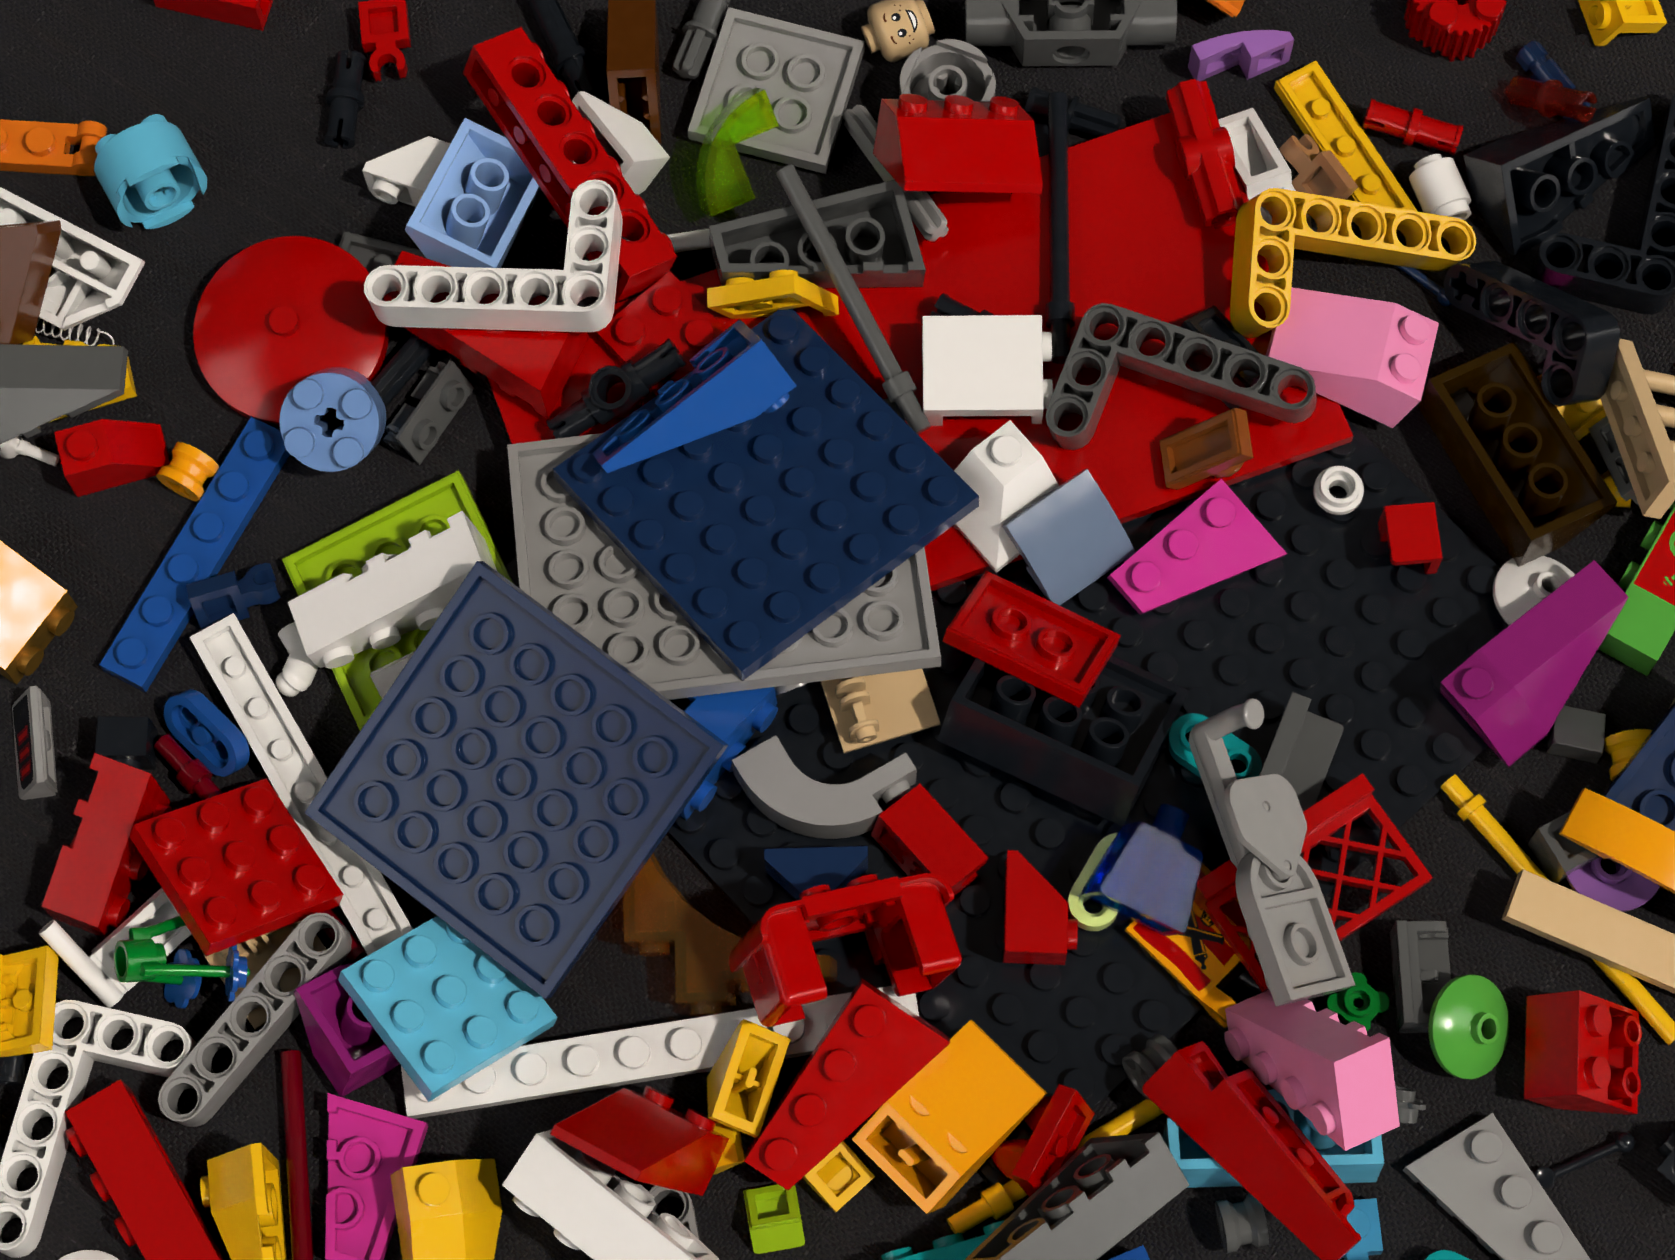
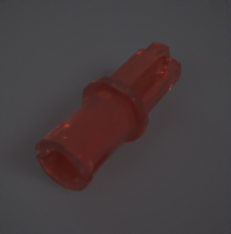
(1551, 98)

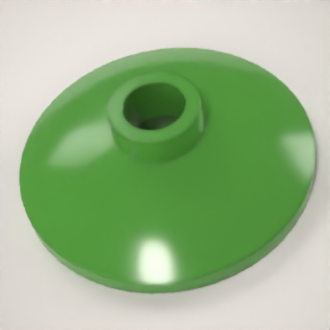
(1468, 1026)

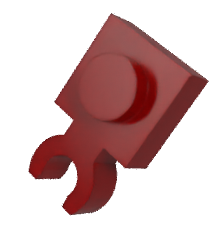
(384, 32)

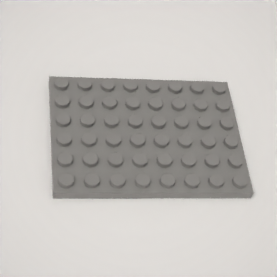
(603, 596)

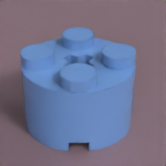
(309, 435)

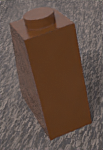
(634, 61)
(25, 268)

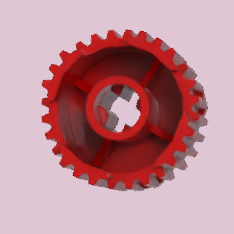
(1454, 25)

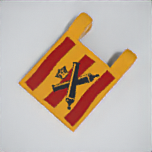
(1199, 956)

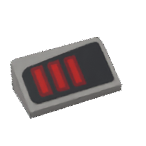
(34, 745)

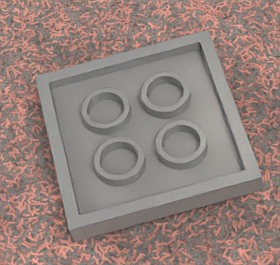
(803, 74)

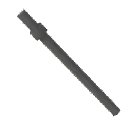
(898, 384)

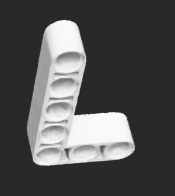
(515, 285)
(39, 1102)

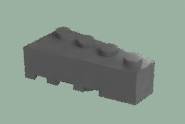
(866, 225)
(1089, 1201)

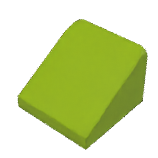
(774, 1218)

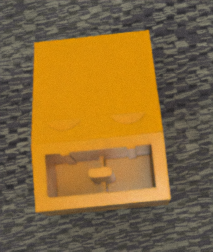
(949, 1118)

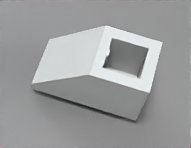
(405, 171)

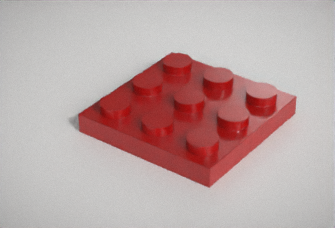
(235, 866)

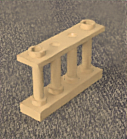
(1640, 429)

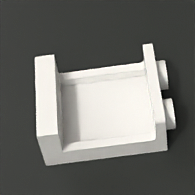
(985, 366)

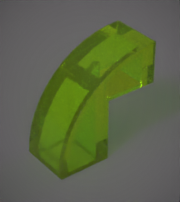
(720, 172)

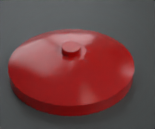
(281, 317)

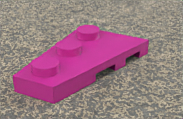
(1195, 550)
(361, 1154)

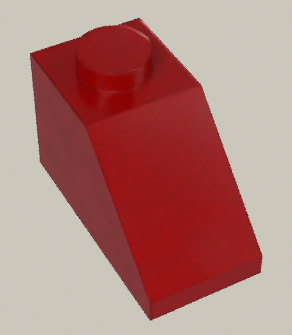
(110, 454)
(1034, 917)

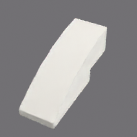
(1257, 157)

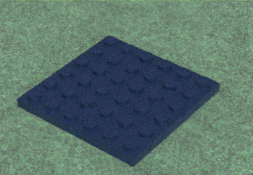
(779, 514)
(515, 779)

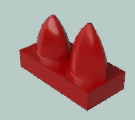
(1057, 1130)

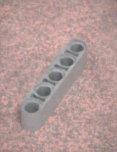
(230, 1028)

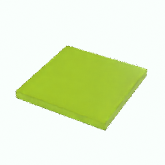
(385, 533)

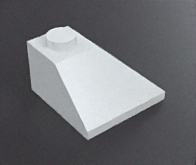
(625, 140)
(1008, 479)

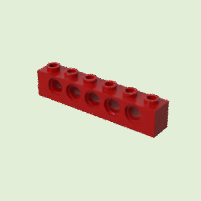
(495, 73)

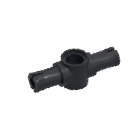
(639, 380)

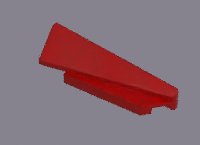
(1257, 1146)

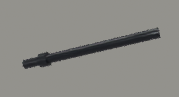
(1059, 311)

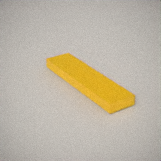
(1333, 127)

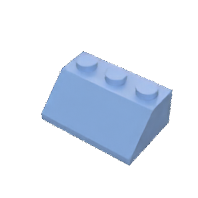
(474, 201)

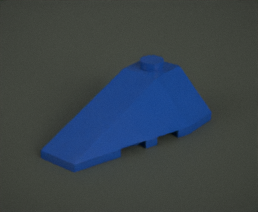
(730, 384)

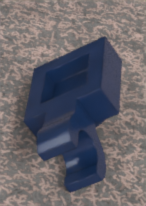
(224, 594)

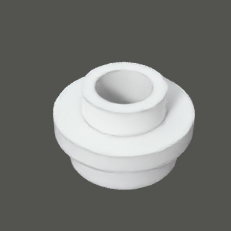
(1341, 477)

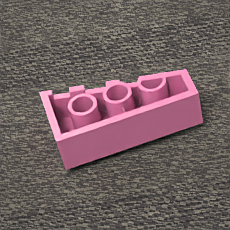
(1318, 1066)

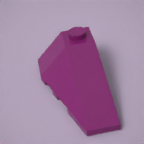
(1530, 669)
(341, 1034)

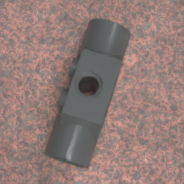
(1070, 29)

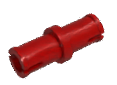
(1412, 126)

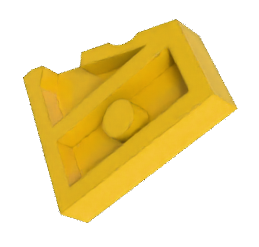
(761, 298)

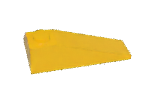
(246, 1202)
(448, 1210)

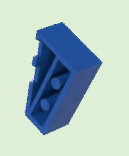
(734, 720)

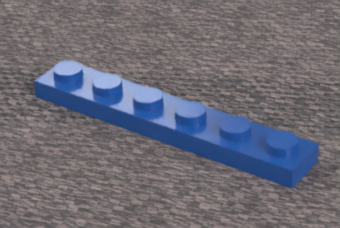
(196, 554)

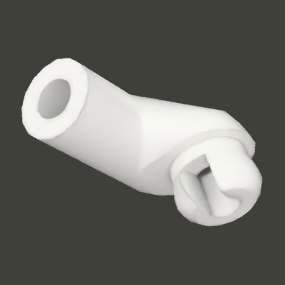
(298, 669)

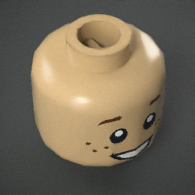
(897, 28)

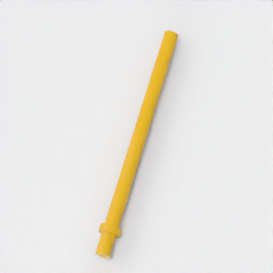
(1473, 808)

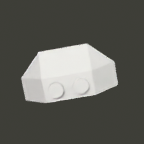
(86, 270)

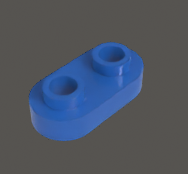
(206, 732)

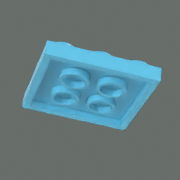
(444, 1005)

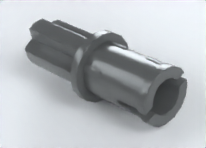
(699, 37)

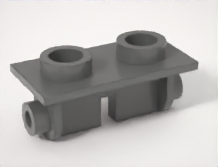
(439, 398)

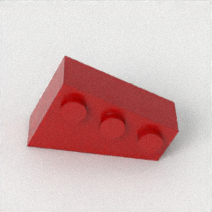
(102, 862)

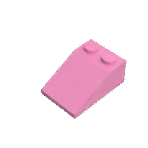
(1358, 351)

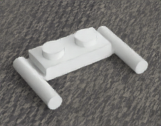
(98, 969)

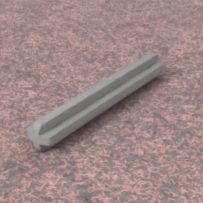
(921, 206)

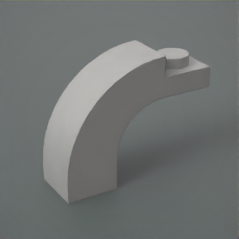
(813, 806)

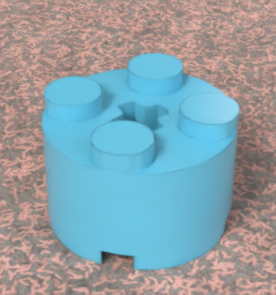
(149, 173)

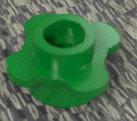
(1373, 1002)

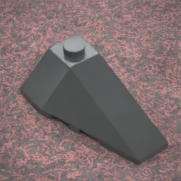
(55, 381)

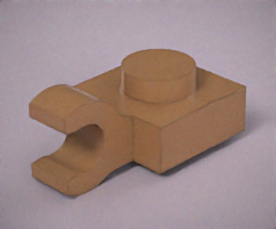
(1318, 171)

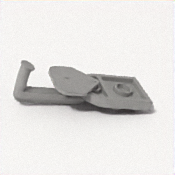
(1273, 882)

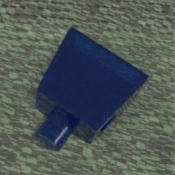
(1149, 873)

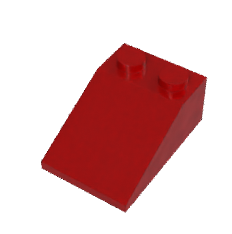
(647, 1139)

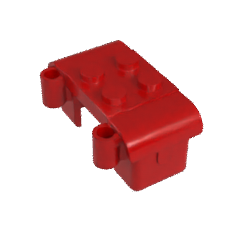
(901, 923)

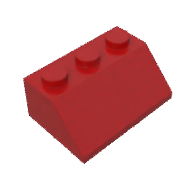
(958, 145)

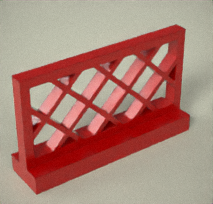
(1324, 820)

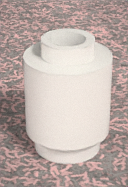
(1440, 187)

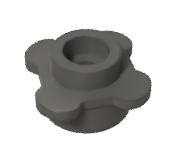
(1408, 1105)

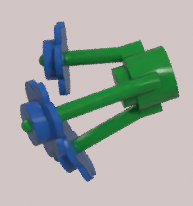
(144, 960)

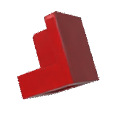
(1412, 535)

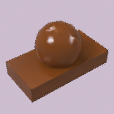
(1207, 449)

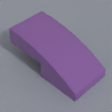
(1252, 50)

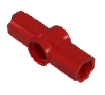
(1205, 152)

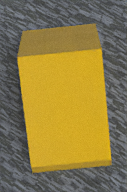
(745, 1077)

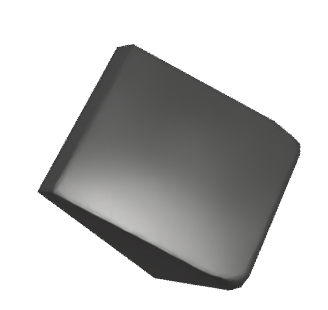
(1578, 734)

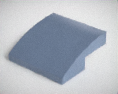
(1069, 538)

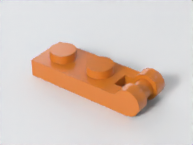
(46, 146)

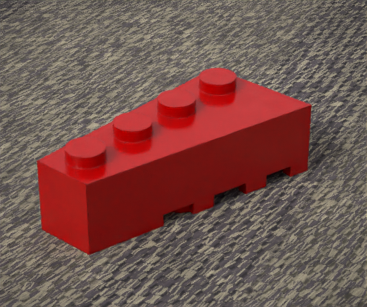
(521, 362)
(848, 1076)

